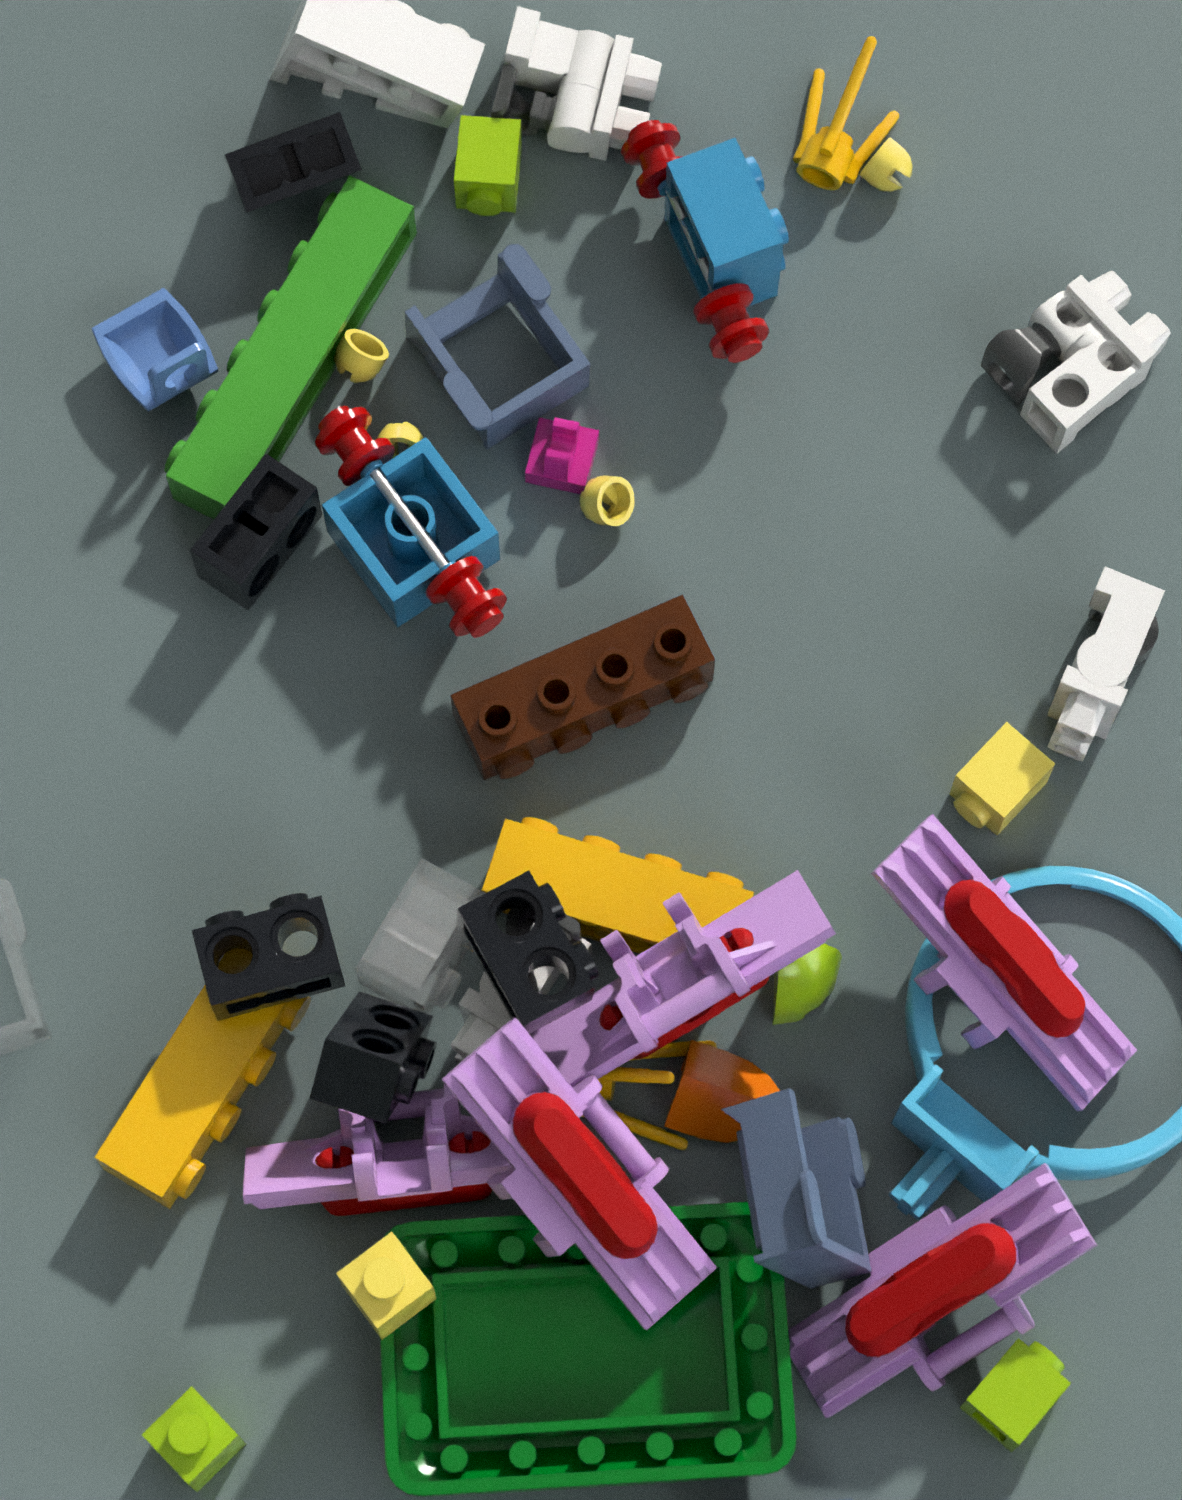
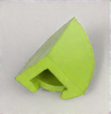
(805, 984)

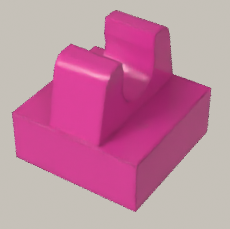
(562, 455)

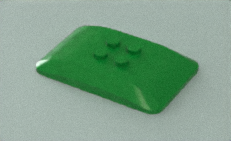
(551, 1384)

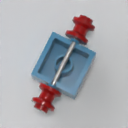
(719, 228)
(409, 526)

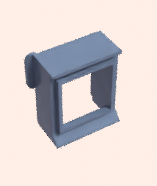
(527, 289)
(802, 1191)

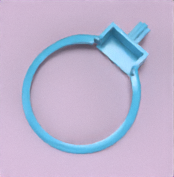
(958, 1137)

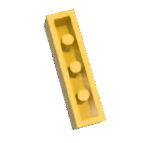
(609, 887)
(194, 1092)

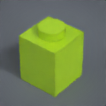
(488, 165)
(1017, 1393)
(193, 1439)

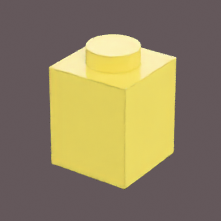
(1000, 780)
(386, 1285)

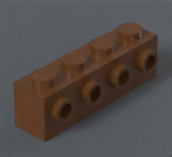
(583, 689)

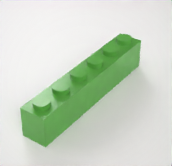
(294, 346)

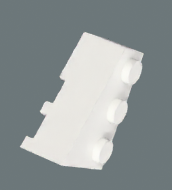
(383, 53)

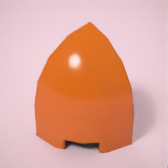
(712, 1082)

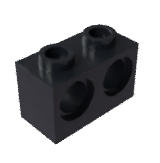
(292, 162)
(256, 531)
(513, 958)
(272, 974)
(374, 1058)

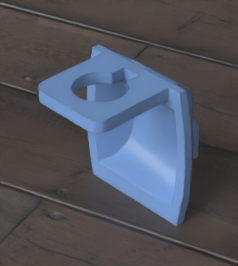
(155, 349)

